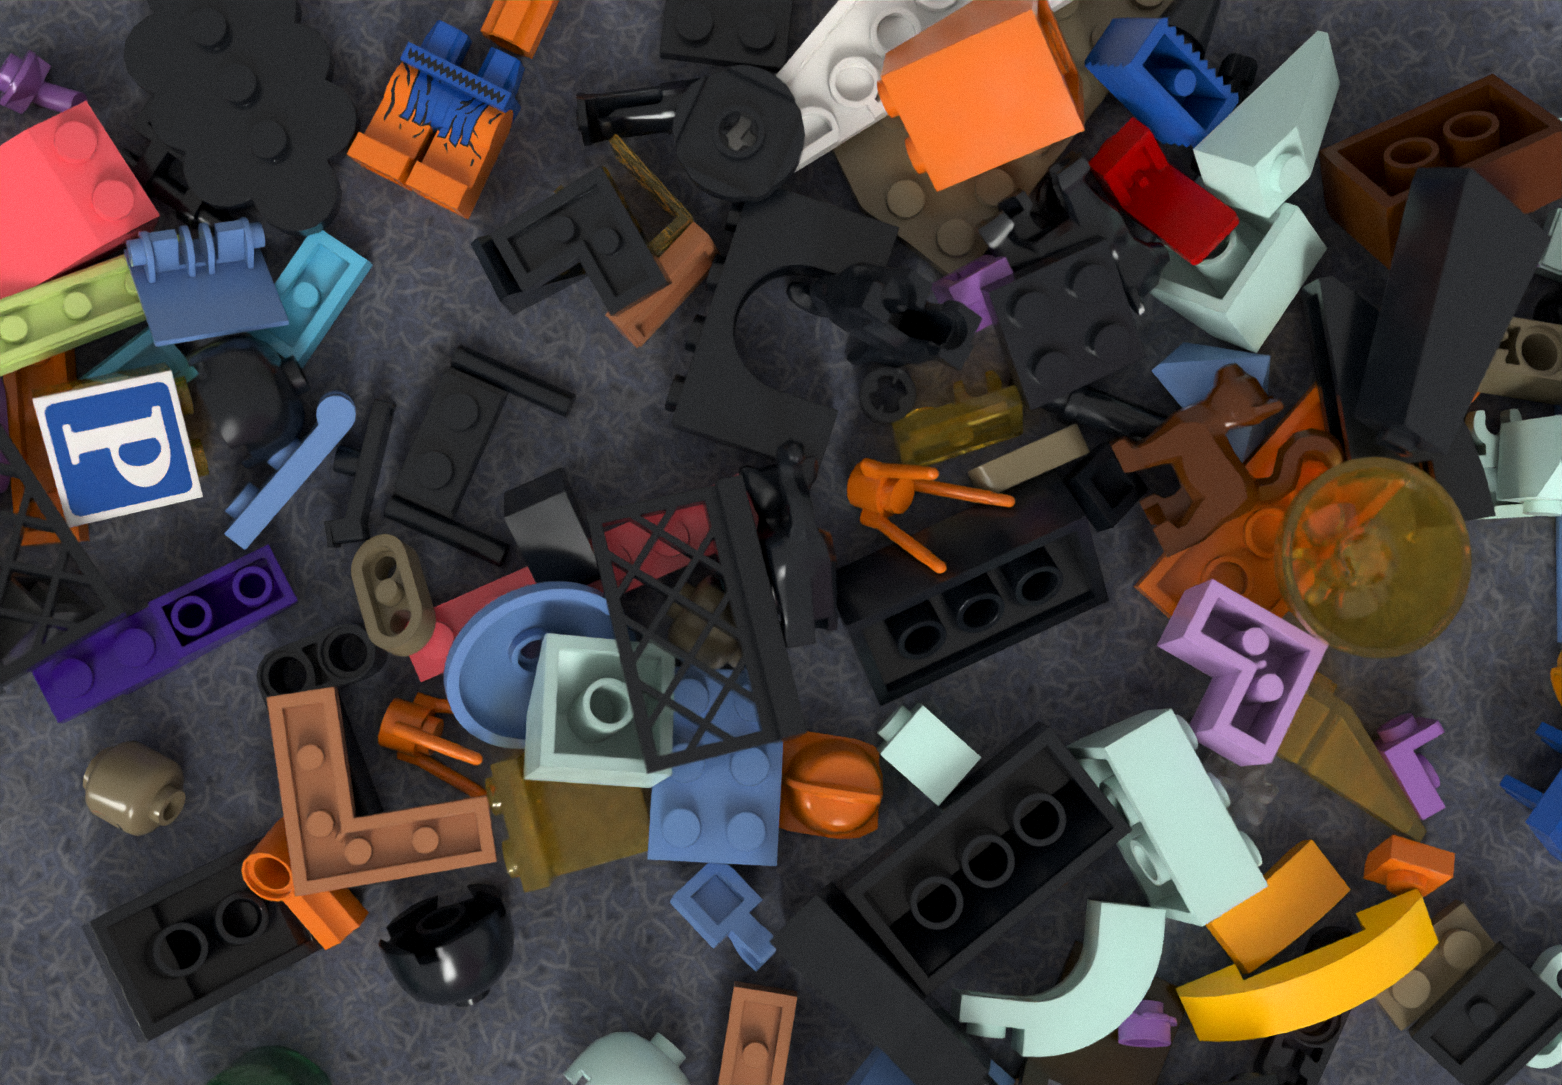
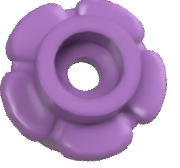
(1147, 1026)

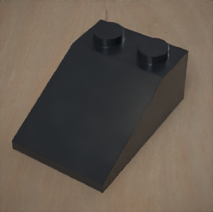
(194, 944)

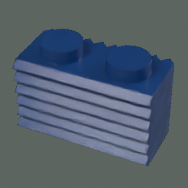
(1161, 79)

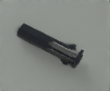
(629, 111)

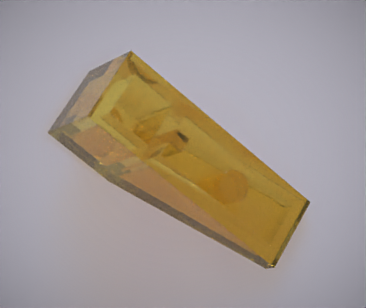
(1336, 751)

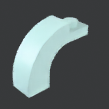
(1097, 996)

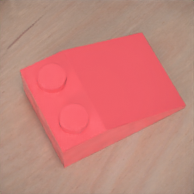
(65, 200)

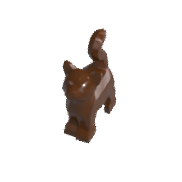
(1210, 473)

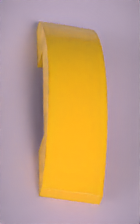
(1315, 985)

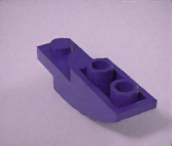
(166, 634)

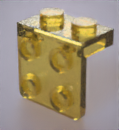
(563, 824)

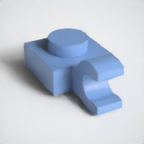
(719, 906)

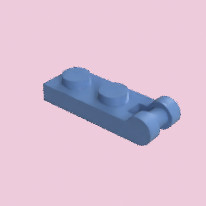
(293, 465)

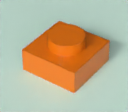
(1408, 865)

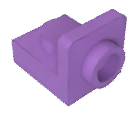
(965, 284)
(1409, 769)

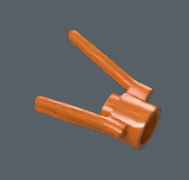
(889, 490)
(416, 733)

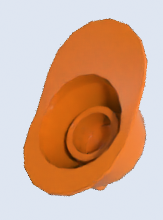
(830, 786)

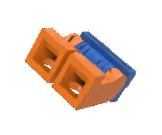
(440, 122)

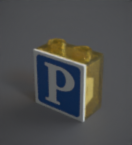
(120, 443)

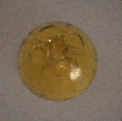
(1402, 554)

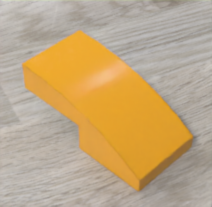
(1297, 896)

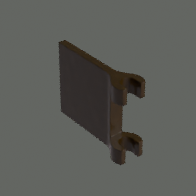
(1105, 1060)

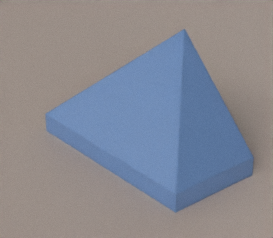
(1190, 375)

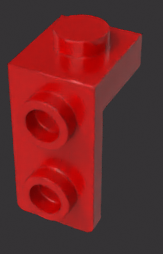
(1160, 196)

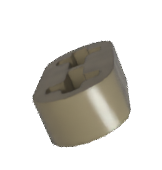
(1030, 460)

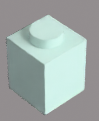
(925, 751)

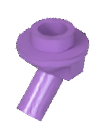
(24, 82)

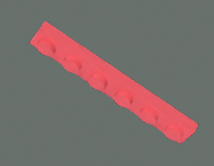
(624, 541)

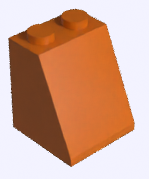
(983, 88)

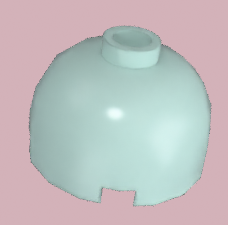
(629, 1060)

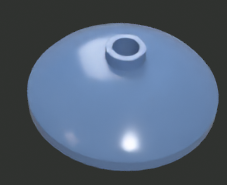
(494, 667)

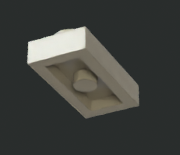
(1459, 949)

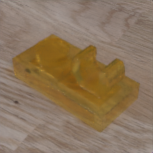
(953, 430)

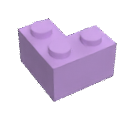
(1255, 666)

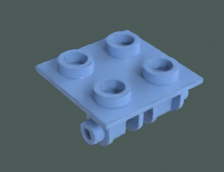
(204, 283)

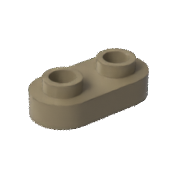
(395, 600)

